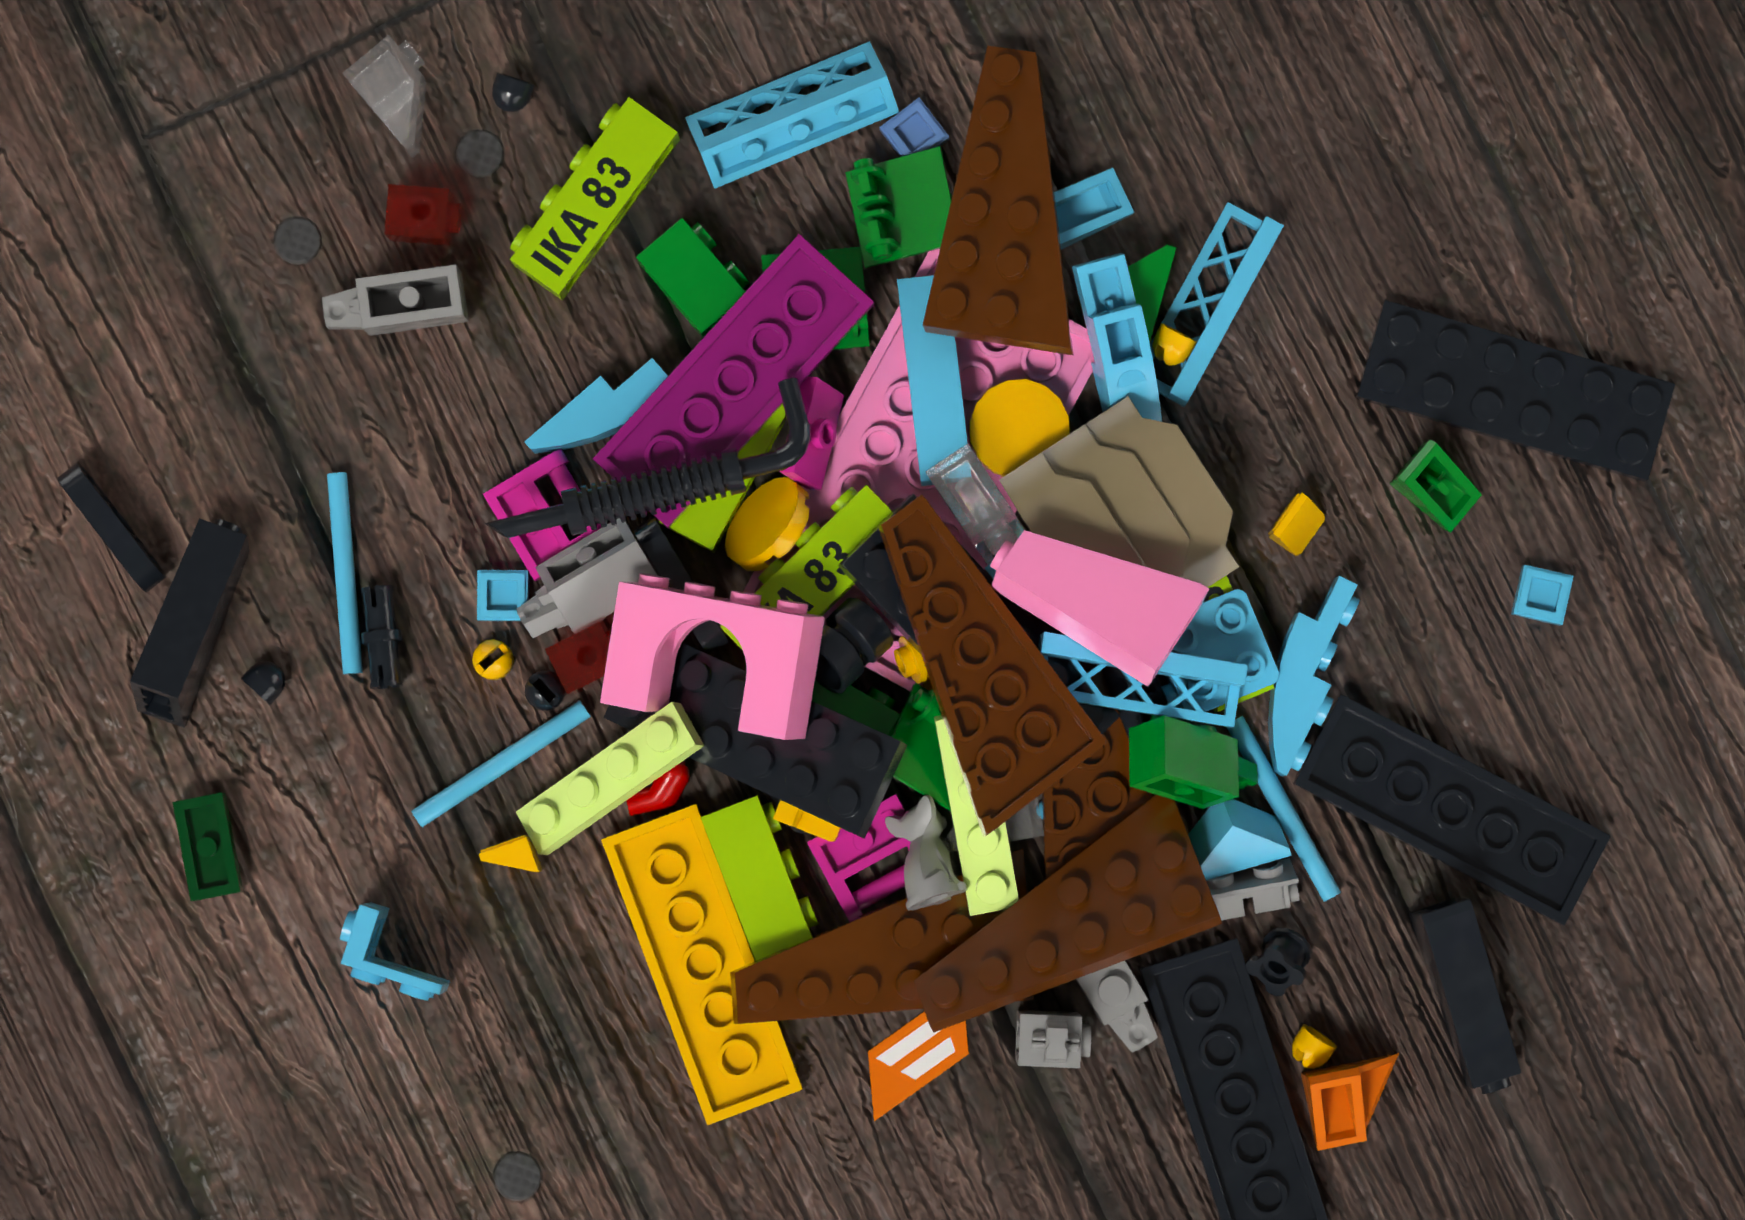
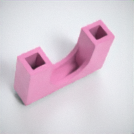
(777, 643)

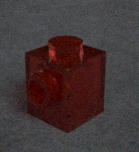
(421, 215)
(581, 658)

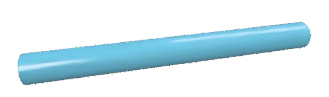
(344, 573)
(500, 763)
(1285, 811)

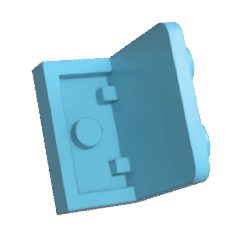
(1226, 632)
(362, 933)

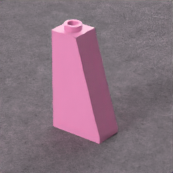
(1099, 601)

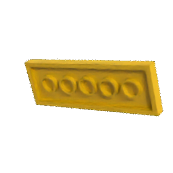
(691, 948)

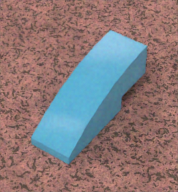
(1090, 207)
(597, 411)

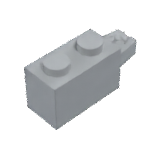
(399, 302)
(584, 581)
(1120, 1003)
(1051, 1039)

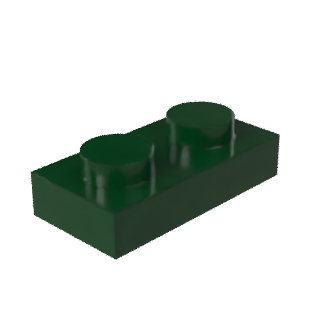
(207, 846)

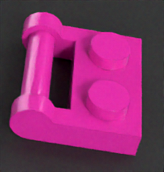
(522, 495)
(852, 854)

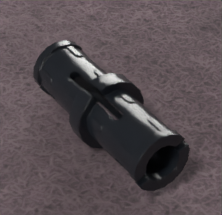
(381, 637)

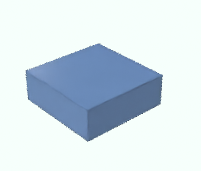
(914, 130)

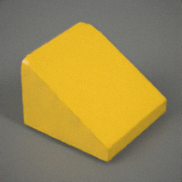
(1297, 524)
(513, 853)

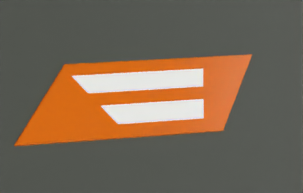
(912, 1060)

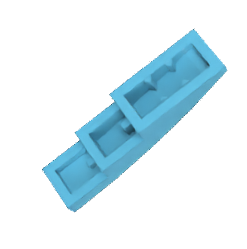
(932, 380)

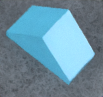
(1236, 838)

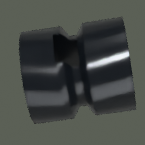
(849, 642)

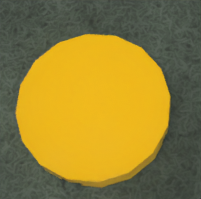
(1016, 424)
(767, 524)

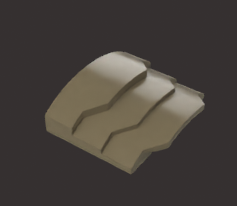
(1130, 494)

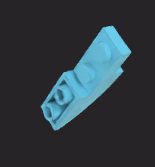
(1117, 335)
(1298, 695)

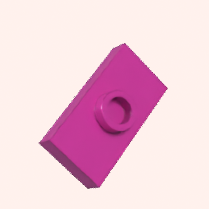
(823, 411)

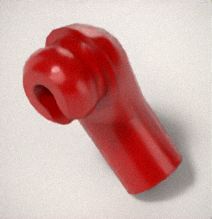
(662, 793)

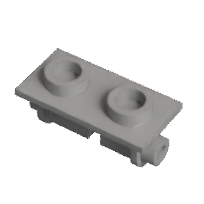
(1268, 884)

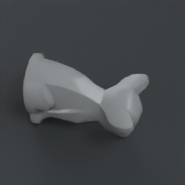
(928, 864)

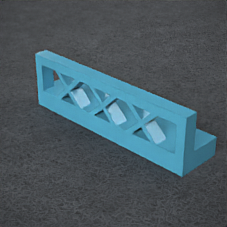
(795, 120)
(1229, 300)
(1175, 666)

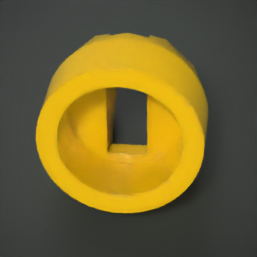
(1172, 345)
(499, 667)
(1312, 1047)

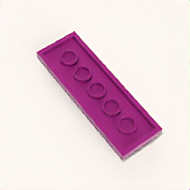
(733, 374)

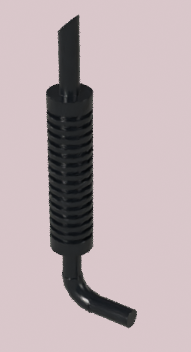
(668, 486)

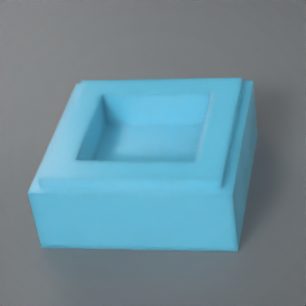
(501, 594)
(1542, 595)

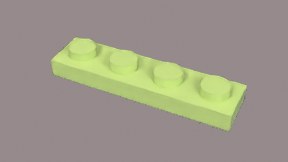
(609, 778)
(983, 860)

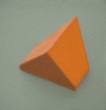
(1344, 1099)

